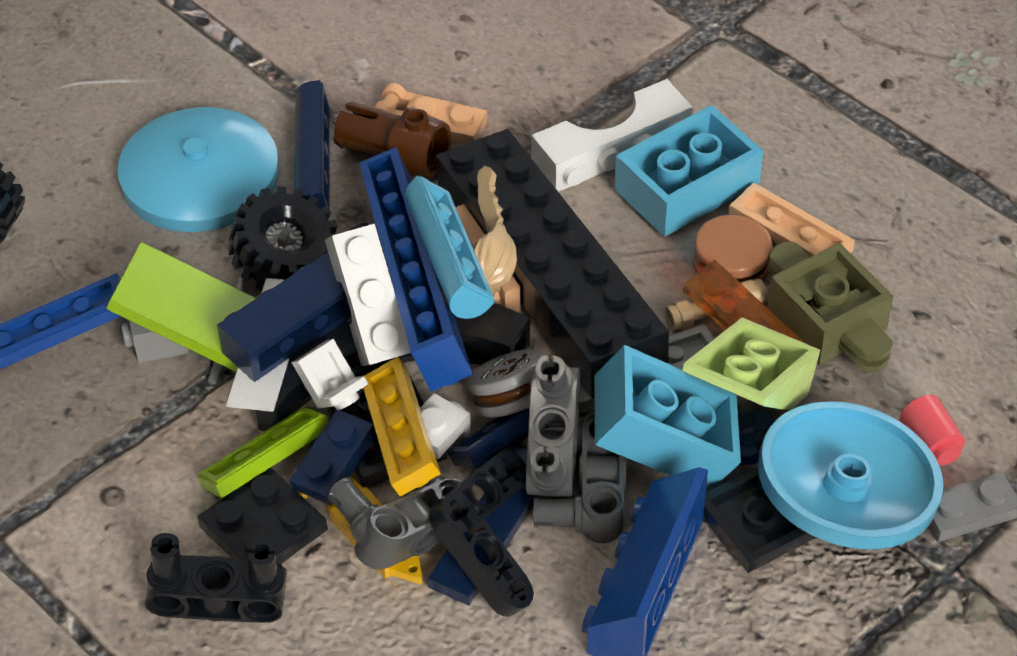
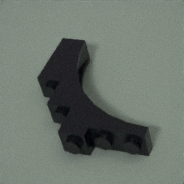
(484, 338)

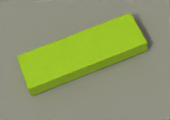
(262, 452)

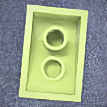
(757, 365)

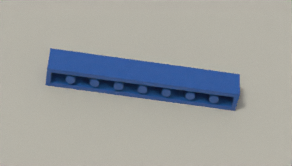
(421, 301)

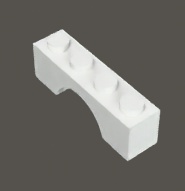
(577, 154)

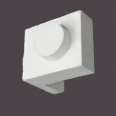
(328, 376)
(445, 423)

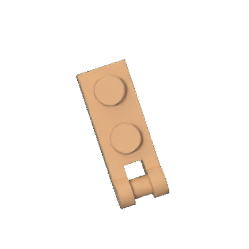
(464, 121)

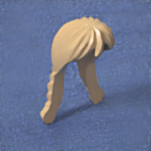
(495, 249)

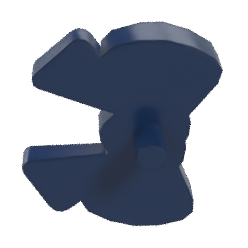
(752, 432)

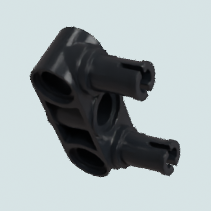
(183, 583)

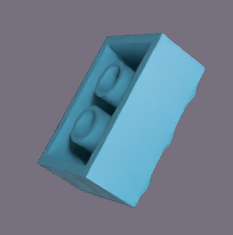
(688, 170)
(665, 417)

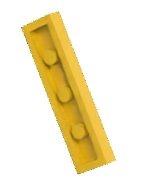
(400, 427)

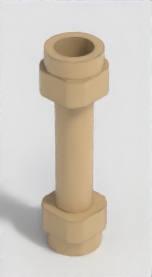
(683, 315)

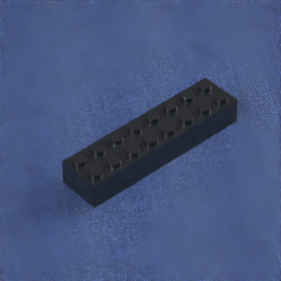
(561, 268)

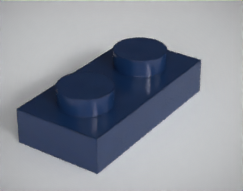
(489, 438)
(333, 455)

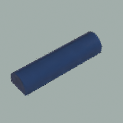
(312, 142)

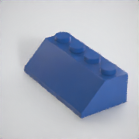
(647, 566)

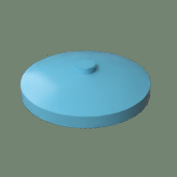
(196, 168)
(850, 475)

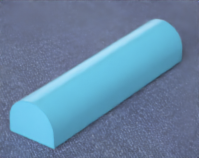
(449, 249)

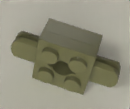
(849, 301)

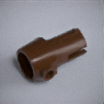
(376, 131)

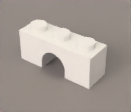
(370, 293)

